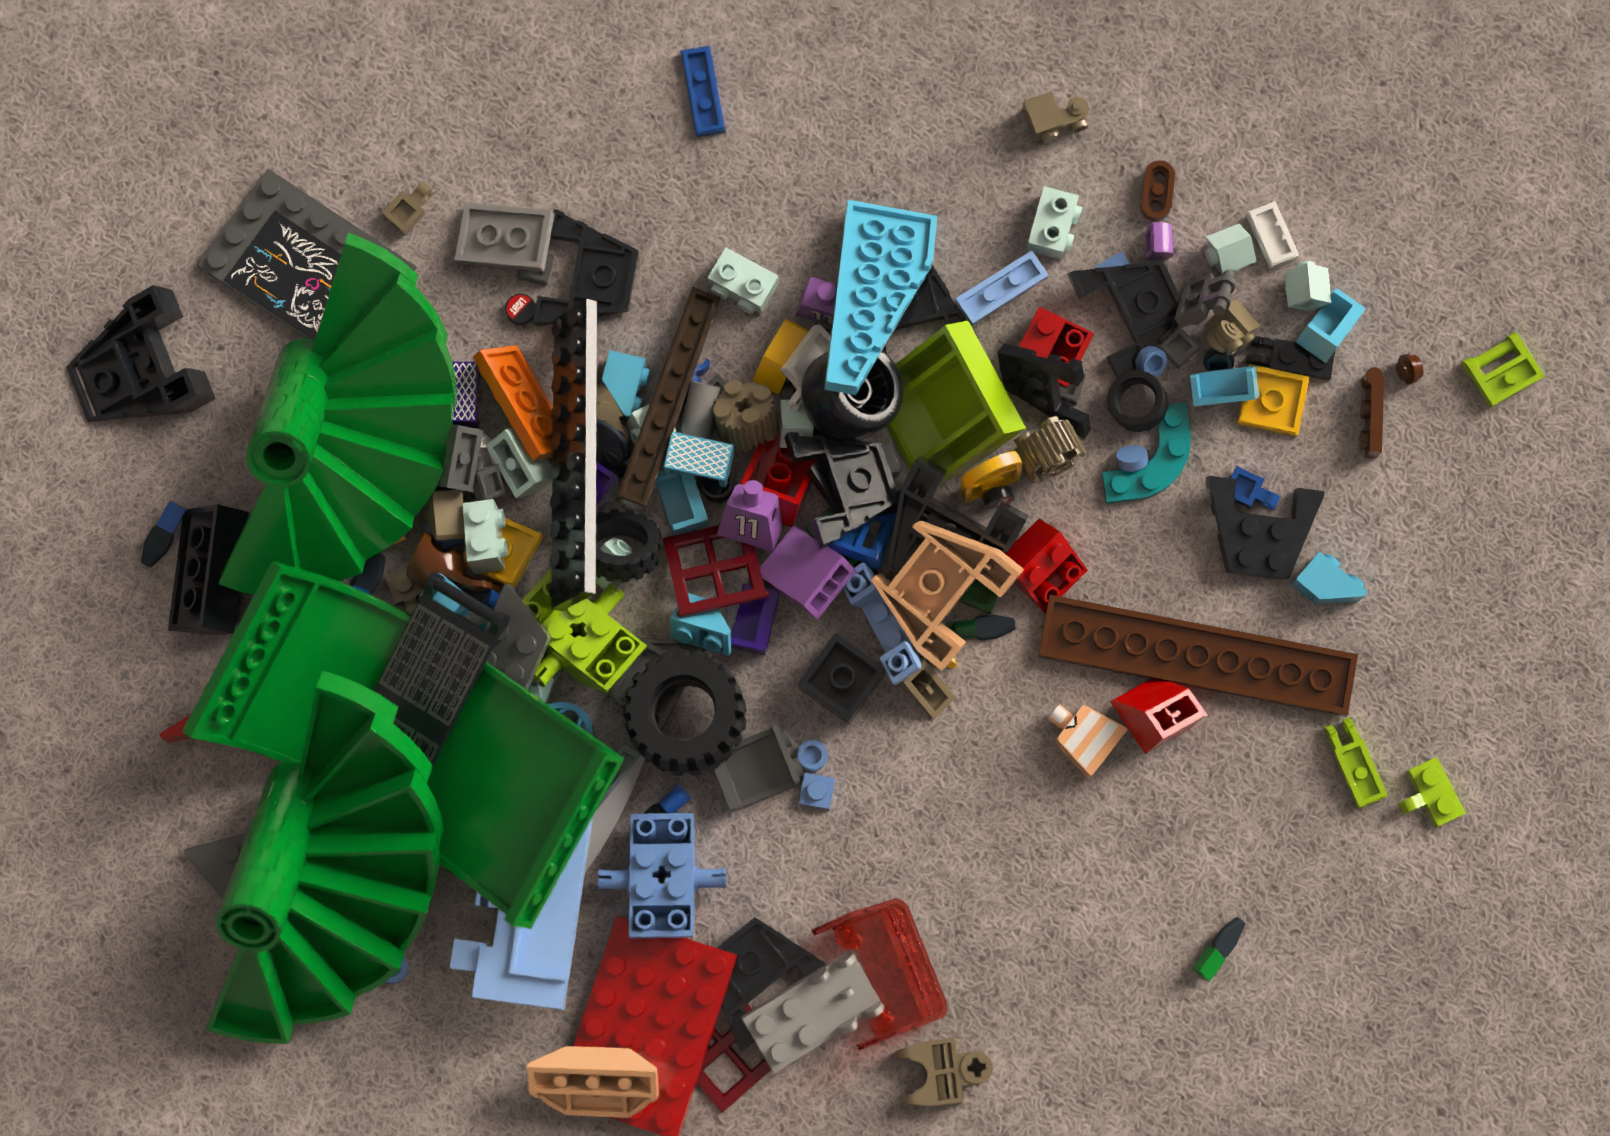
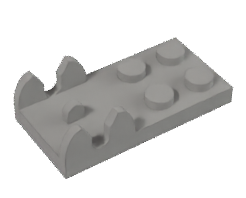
(813, 1011)

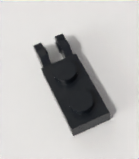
(1291, 358)

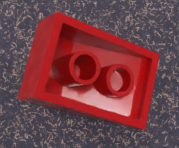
(781, 477)

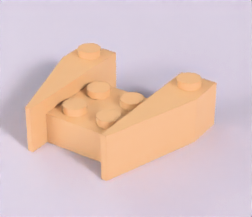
(934, 584)

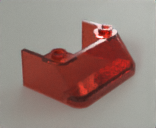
(895, 966)

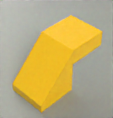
(777, 354)

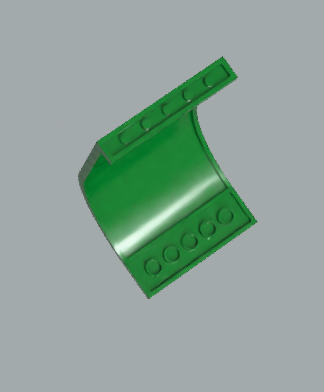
(509, 780)

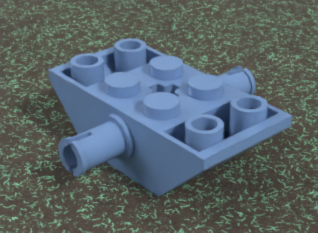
(662, 847)

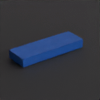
(703, 91)

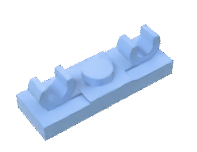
(1001, 288)

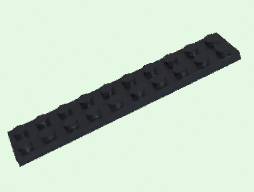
(574, 456)

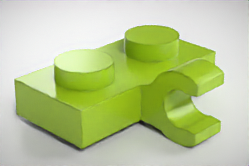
(1434, 793)

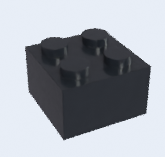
(842, 678)

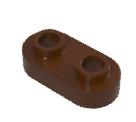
(1157, 191)

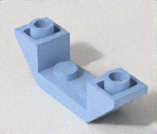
(901, 656)

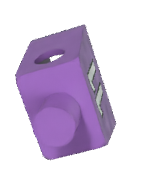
(817, 300)
(752, 516)

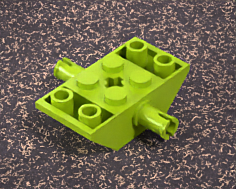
(600, 654)

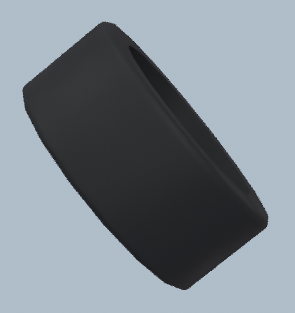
(1126, 381)

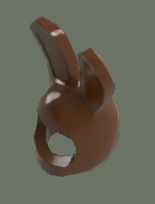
(431, 558)

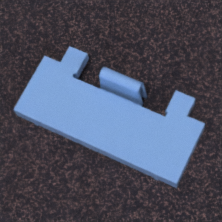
(532, 963)

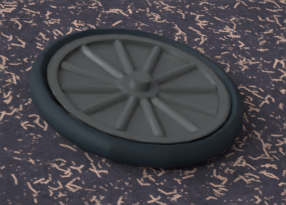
(610, 445)

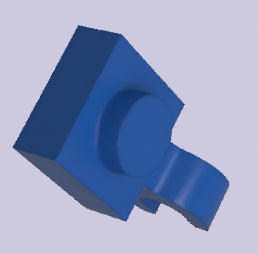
(1249, 490)

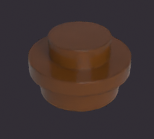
(1409, 368)

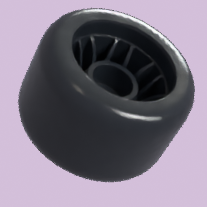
(851, 415)

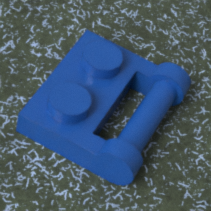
(852, 543)

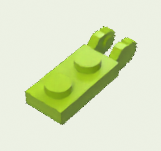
(1356, 766)

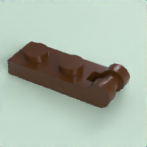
(1372, 411)

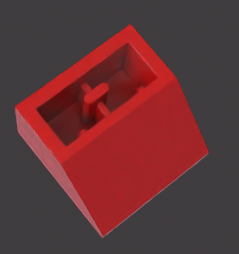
(1056, 336)
(1047, 562)
(1158, 712)

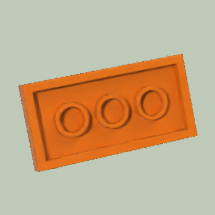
(520, 397)

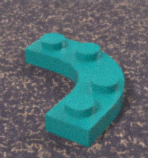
(1162, 469)

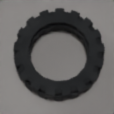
(633, 565)

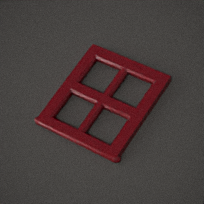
(713, 568)
(751, 1077)

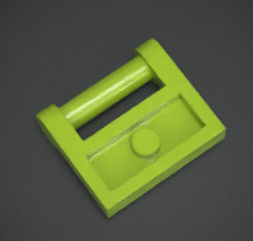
(1508, 378)

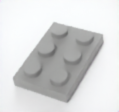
(504, 237)

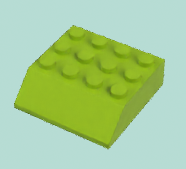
(952, 403)

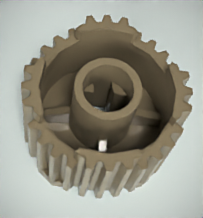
(745, 415)
(1049, 449)

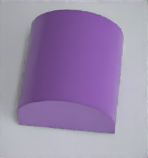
(1159, 241)

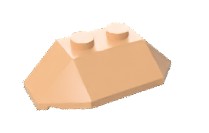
(594, 1081)

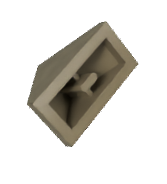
(445, 514)
(927, 690)

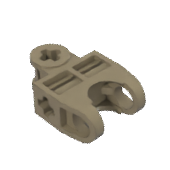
(929, 1055)

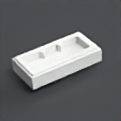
(1272, 235)

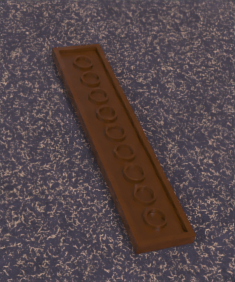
(1198, 655)

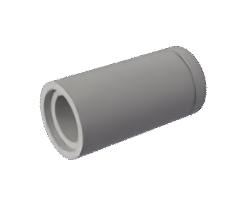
(698, 410)

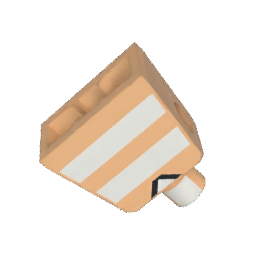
(1086, 737)

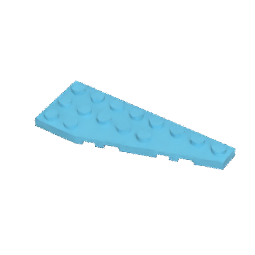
(879, 272)

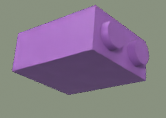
(805, 572)

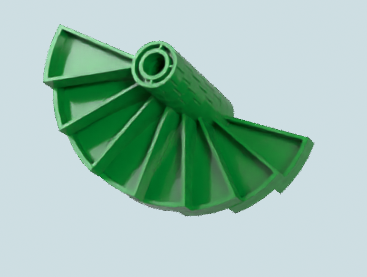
(349, 427)
(329, 871)

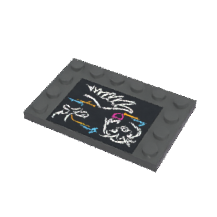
(283, 253)

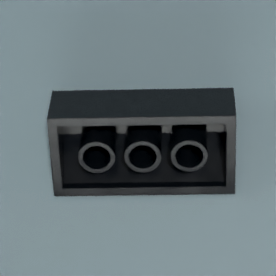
(203, 551)

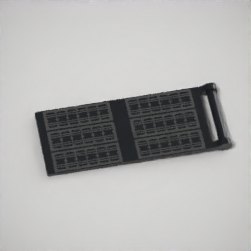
(437, 665)

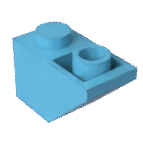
(623, 378)
(1326, 583)
(702, 630)

